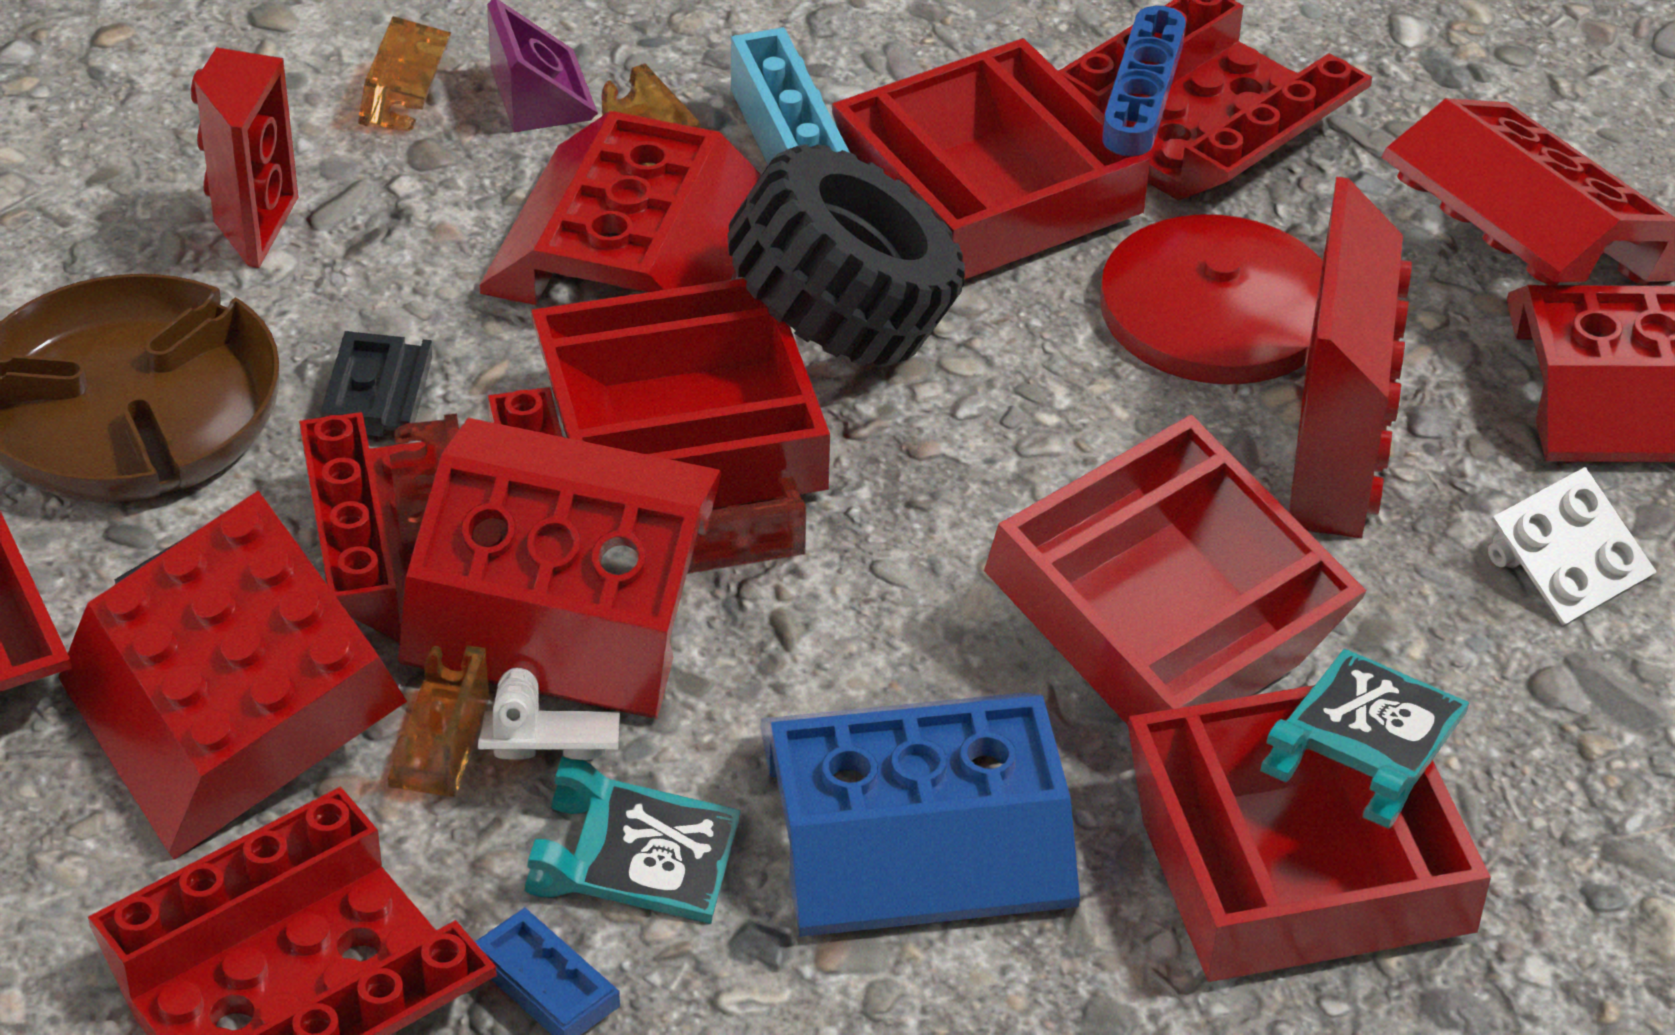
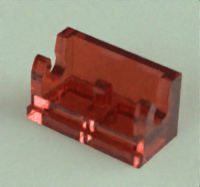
(415, 472)
(753, 532)

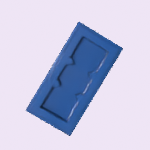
(547, 976)

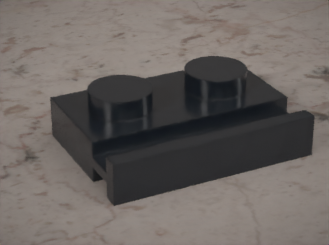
(379, 379)

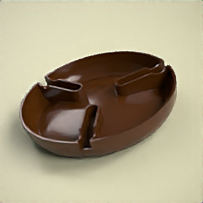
(131, 387)

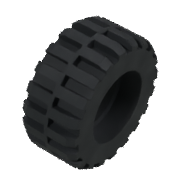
(845, 255)

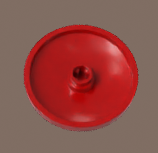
(1213, 298)

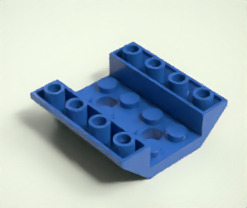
(925, 825)

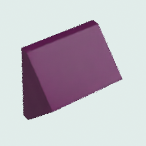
(535, 73)

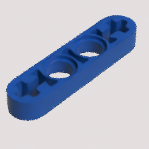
(1144, 79)

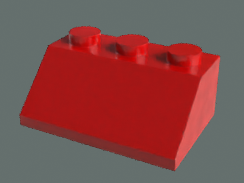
(246, 148)

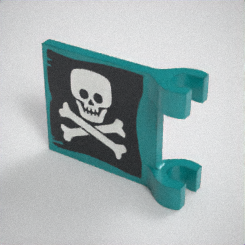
(1371, 723)
(635, 846)

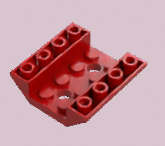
(1224, 100)
(1533, 193)
(667, 213)
(1603, 369)
(358, 506)
(542, 590)
(267, 934)

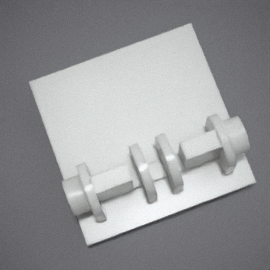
(1570, 546)
(519, 728)

